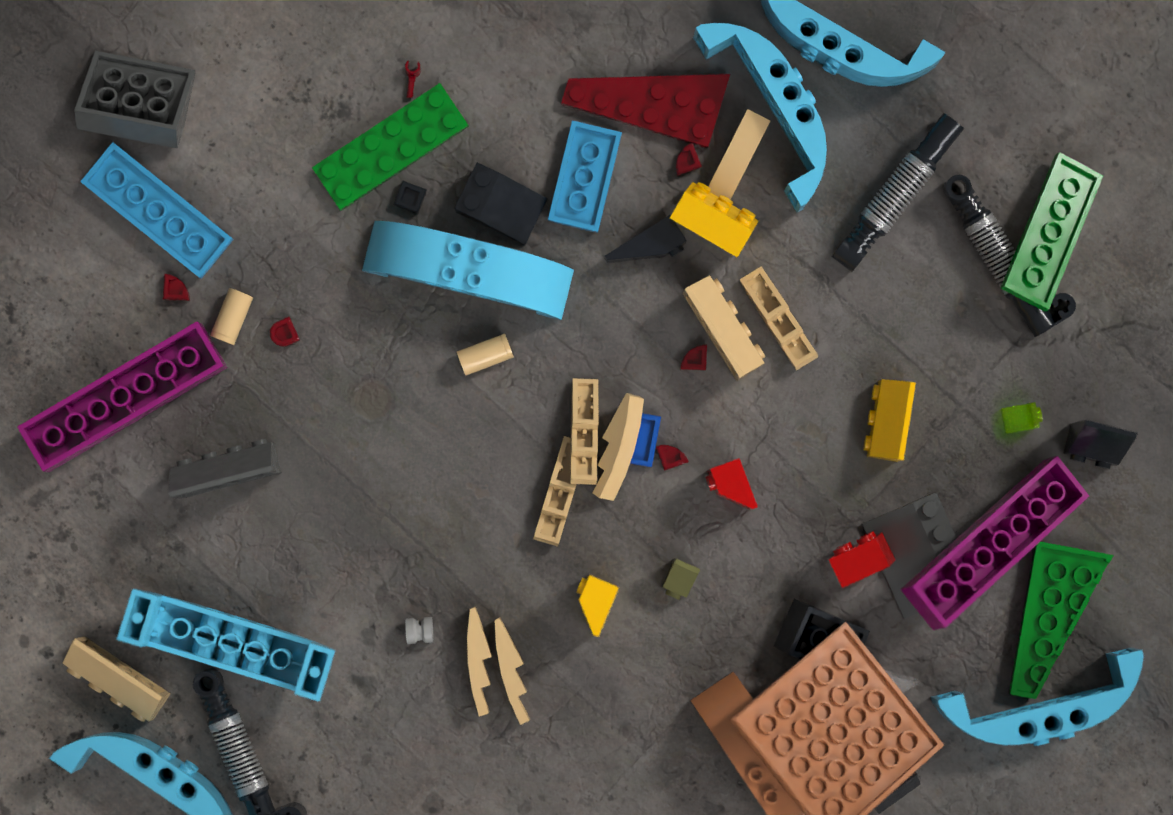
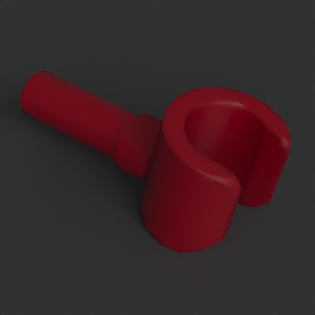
(411, 78)

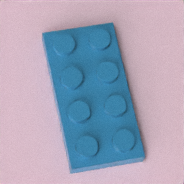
(584, 176)

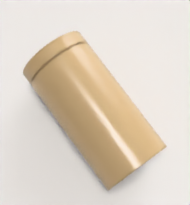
(231, 316)
(485, 354)

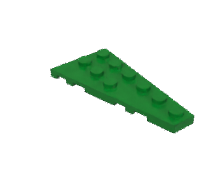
(1054, 601)

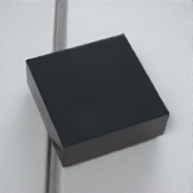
(410, 197)

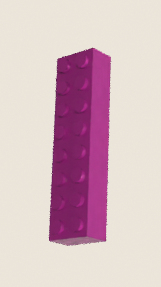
(122, 397)
(994, 543)

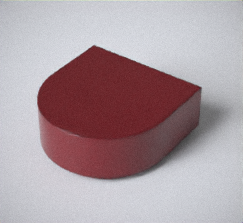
(284, 333)

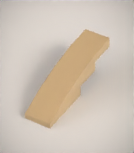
(738, 154)
(778, 318)
(584, 431)
(622, 439)
(557, 499)
(478, 650)
(509, 660)

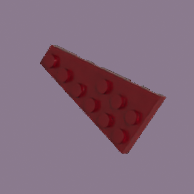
(667, 105)

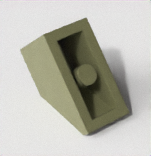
(680, 579)

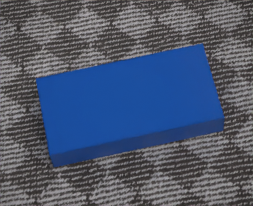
(646, 440)

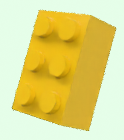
(714, 218)

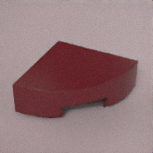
(687, 160)
(174, 289)
(695, 359)
(671, 456)

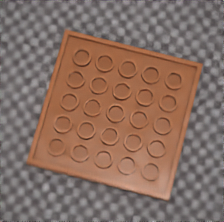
(837, 729)

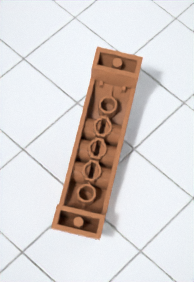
(717, 707)

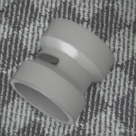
(419, 630)

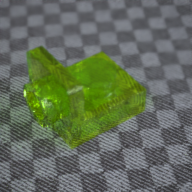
(1021, 417)

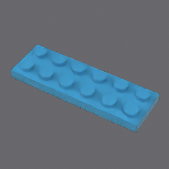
(157, 210)

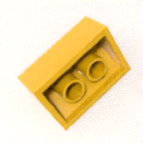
(889, 419)
(596, 601)

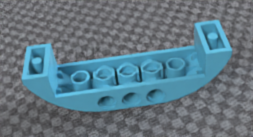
(760, 59)
(871, 64)
(468, 267)
(227, 642)
(1090, 708)
(128, 754)

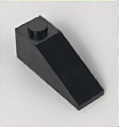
(654, 242)

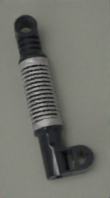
(918, 166)
(1000, 255)
(236, 750)

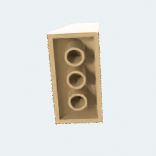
(723, 327)
(115, 678)

